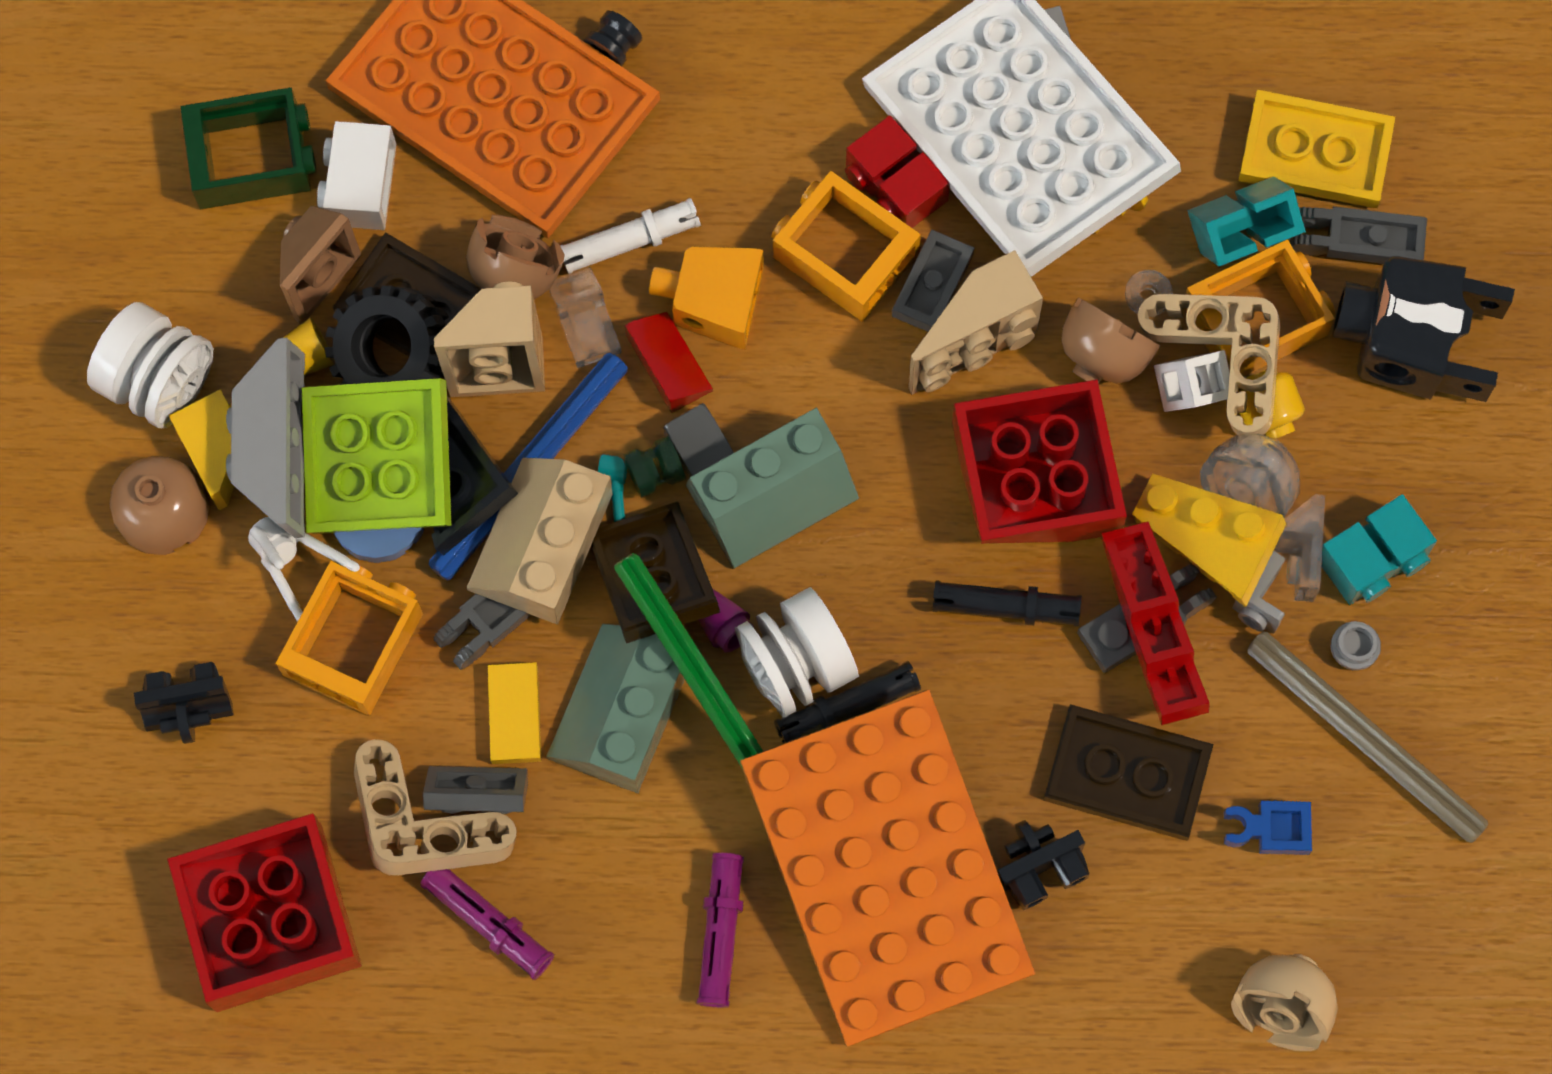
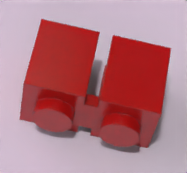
(886, 169)

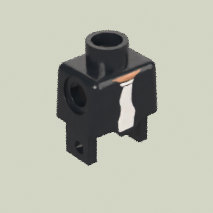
(1412, 323)

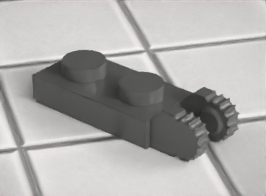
(1361, 234)
(489, 618)
(1109, 636)

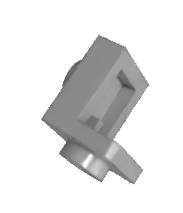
(1258, 612)

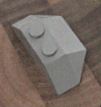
(268, 436)

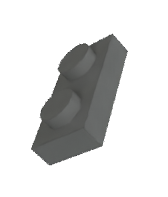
(932, 280)
(475, 789)

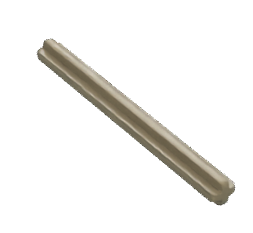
(1367, 737)

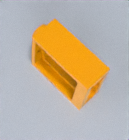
(883, 273)
(1295, 274)
(325, 680)

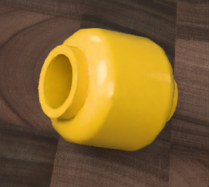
(1287, 405)

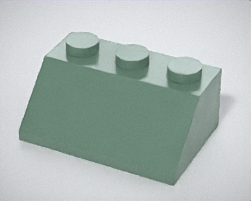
(773, 488)
(618, 709)

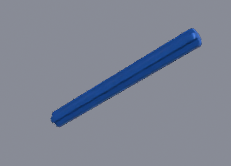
(544, 445)

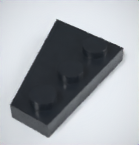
(476, 483)

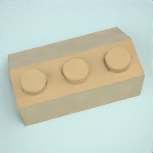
(493, 344)
(542, 537)

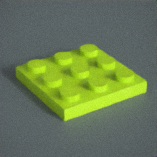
(376, 456)

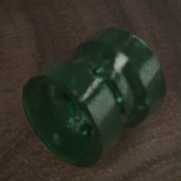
(643, 469)

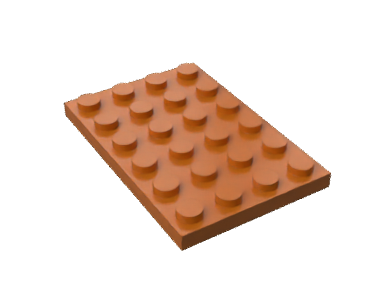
(496, 99)
(887, 867)

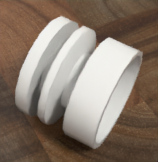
(149, 364)
(796, 652)

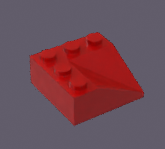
(1039, 465)
(264, 913)

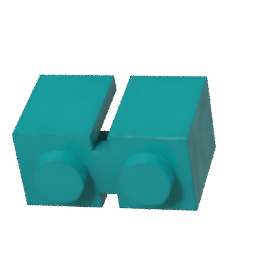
(1264, 209)
(1367, 556)

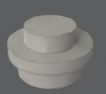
(1355, 645)

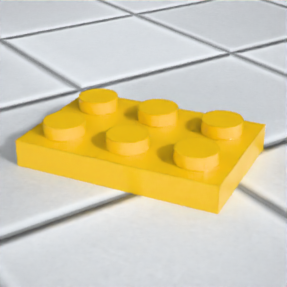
(1318, 148)

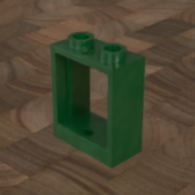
(239, 112)

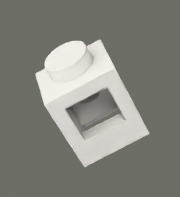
(1193, 381)

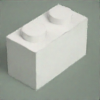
(358, 173)

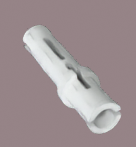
(630, 235)

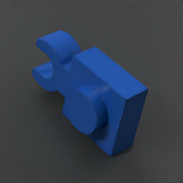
(1279, 827)

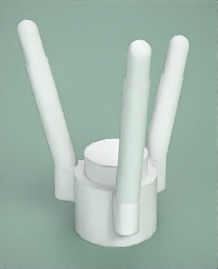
(279, 548)

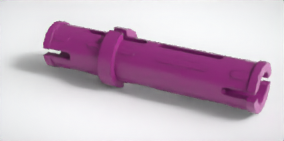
(502, 933)
(719, 940)

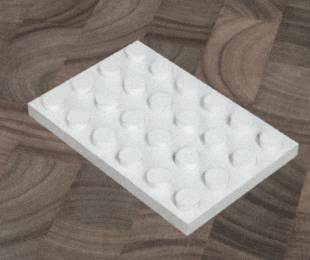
(1021, 127)

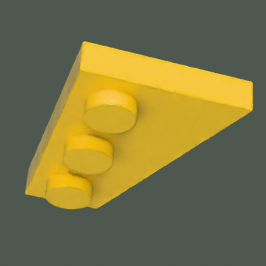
(1212, 531)

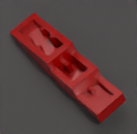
(1155, 623)

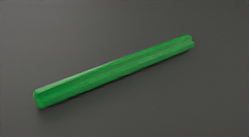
(687, 657)

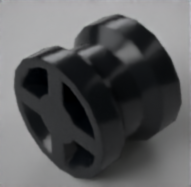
(614, 37)

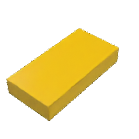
(514, 713)

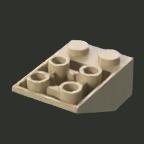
(988, 313)

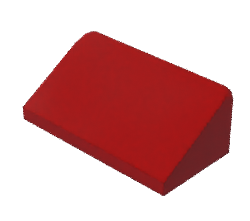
(667, 360)

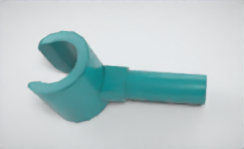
(616, 468)

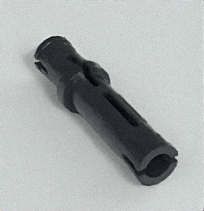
(1007, 603)
(849, 703)

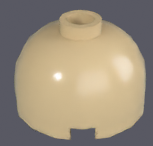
(1288, 999)

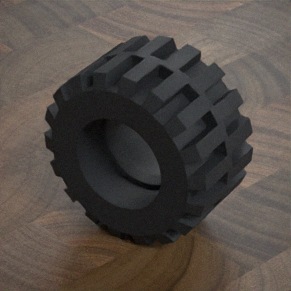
(364, 316)

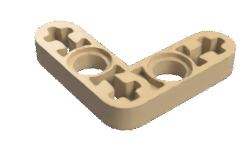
(1232, 332)
(403, 830)

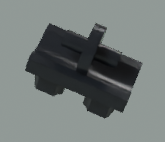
(185, 704)
(1062, 855)

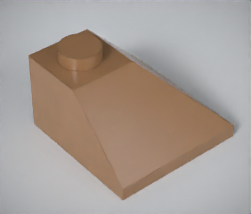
(314, 258)

